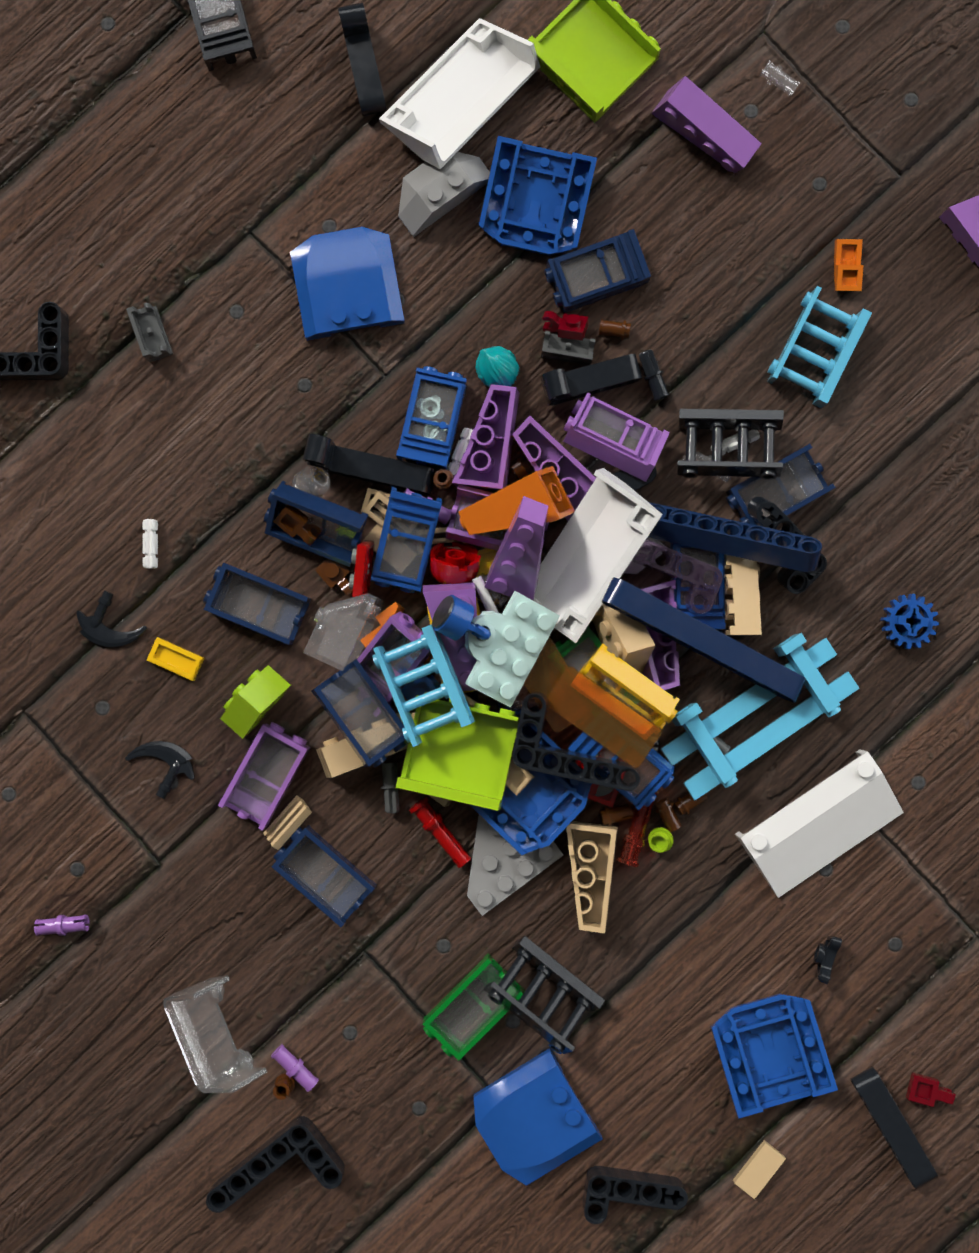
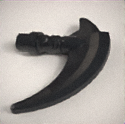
(98, 633)
(173, 755)

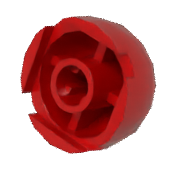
(454, 565)

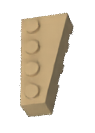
(741, 597)
(624, 637)
(339, 757)
(592, 863)

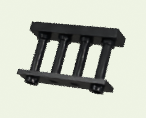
(730, 419)
(566, 985)

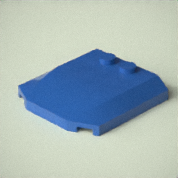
(536, 197)
(346, 282)
(541, 808)
(772, 1053)
(533, 1119)

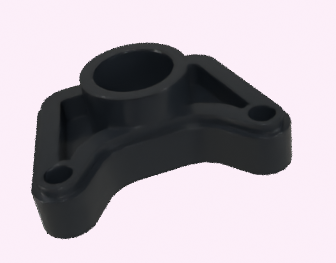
(825, 957)

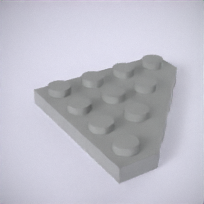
(500, 868)

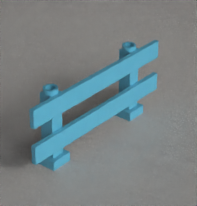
(700, 734)

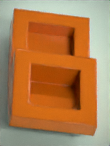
(847, 265)
(382, 619)

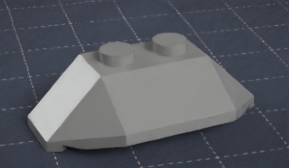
(433, 191)

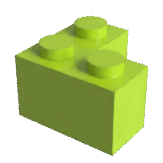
(253, 700)

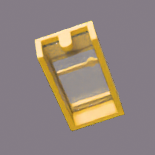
(630, 687)

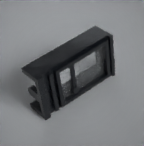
(221, 30)

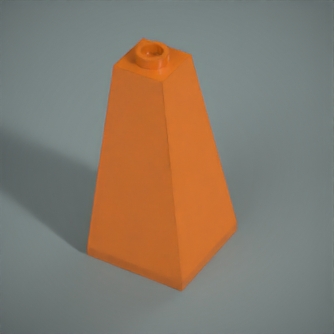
(499, 508)

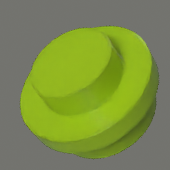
(660, 840)

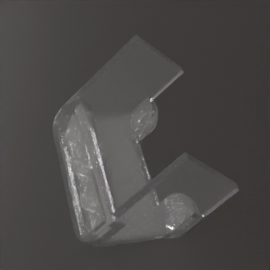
(341, 628)
(207, 1040)

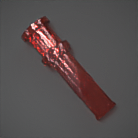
(634, 839)

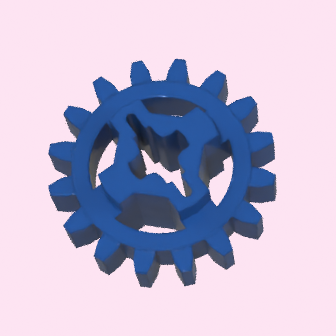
(910, 611)

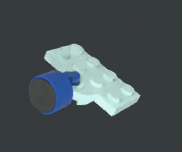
(501, 643)

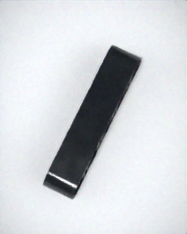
(894, 1127)

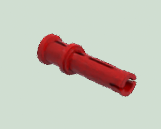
(433, 822)

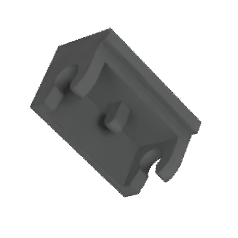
(150, 332)
(567, 349)

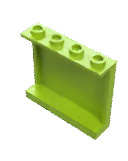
(594, 54)
(462, 762)

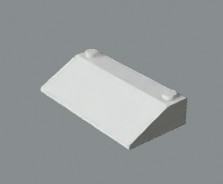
(461, 92)
(593, 550)
(821, 824)

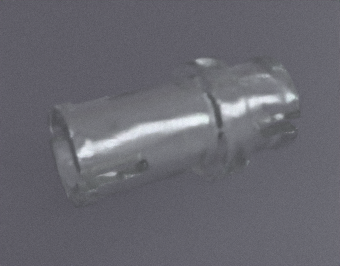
(779, 78)

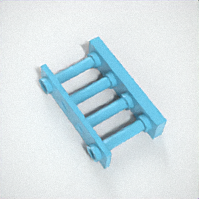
(844, 346)
(449, 688)

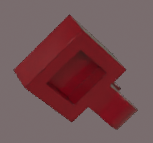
(569, 326)
(927, 1090)

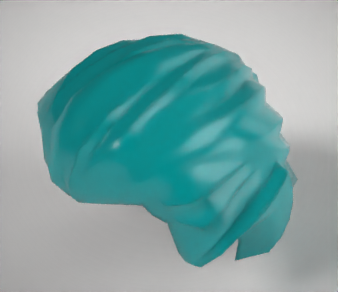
(497, 366)

